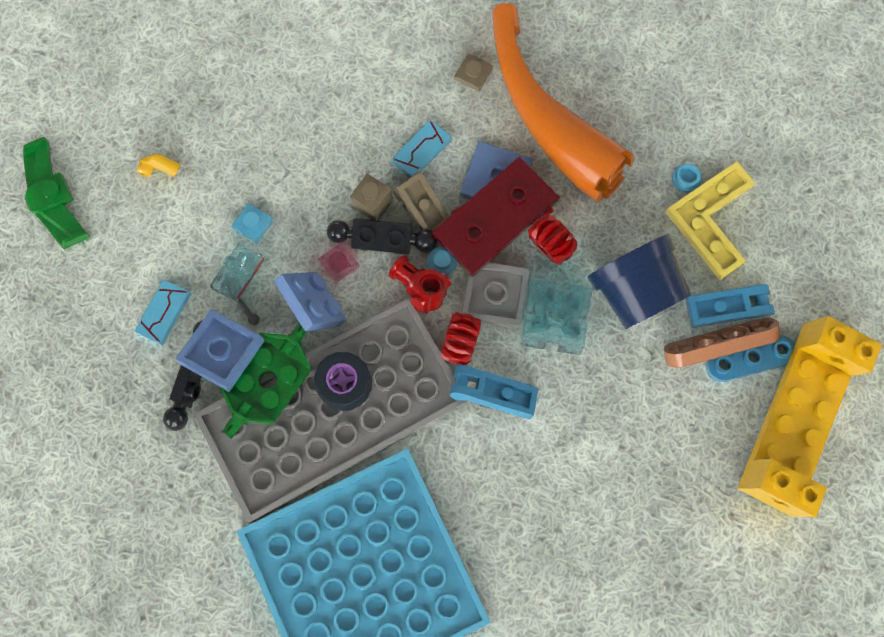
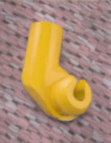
(157, 162)

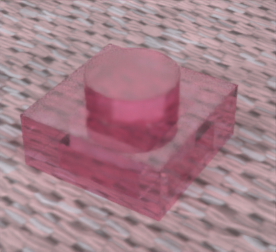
(338, 263)

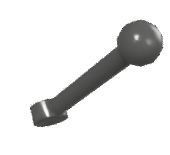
(253, 319)

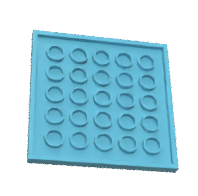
(364, 561)

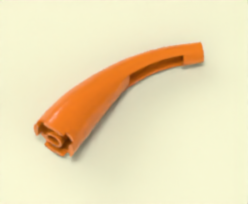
(572, 144)

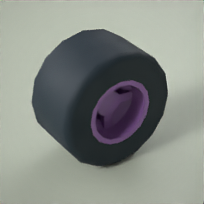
(340, 370)

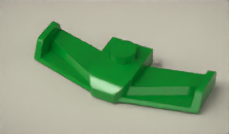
(49, 194)

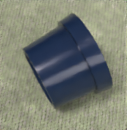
(642, 281)

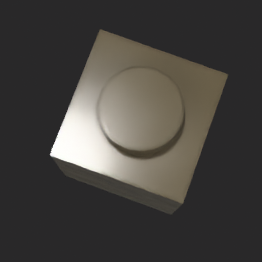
(371, 197)

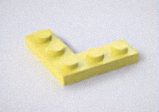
(694, 221)

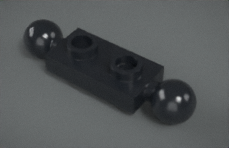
(381, 236)
(184, 392)

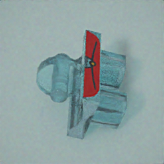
(237, 272)

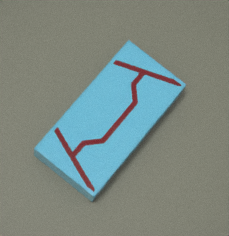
(421, 149)
(162, 312)

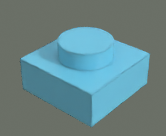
(252, 223)

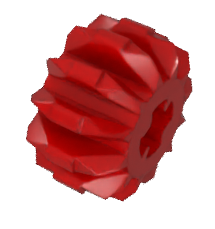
(552, 239)
(460, 338)

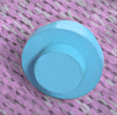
(686, 178)
(441, 261)

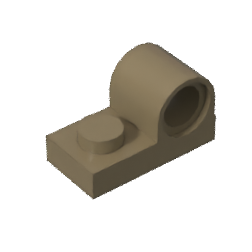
(421, 202)

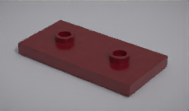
(495, 216)

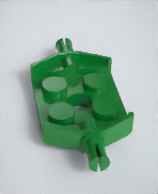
(258, 405)

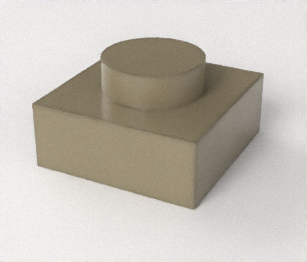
(473, 72)

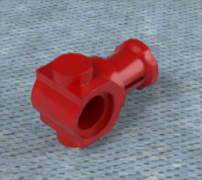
(419, 282)

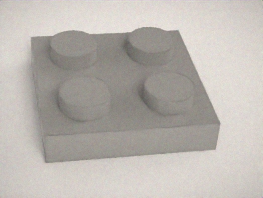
(497, 295)

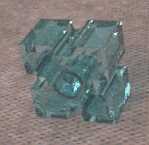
(569, 304)

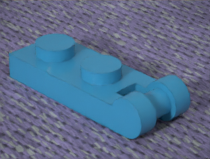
(729, 306)
(494, 391)

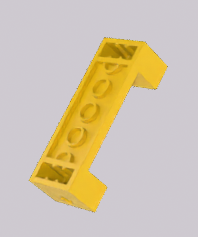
(803, 415)

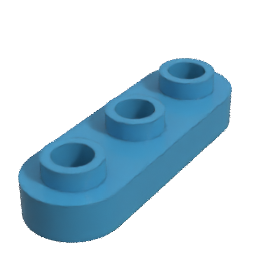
(740, 365)

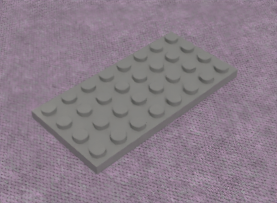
(315, 442)

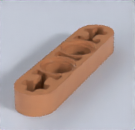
(721, 342)

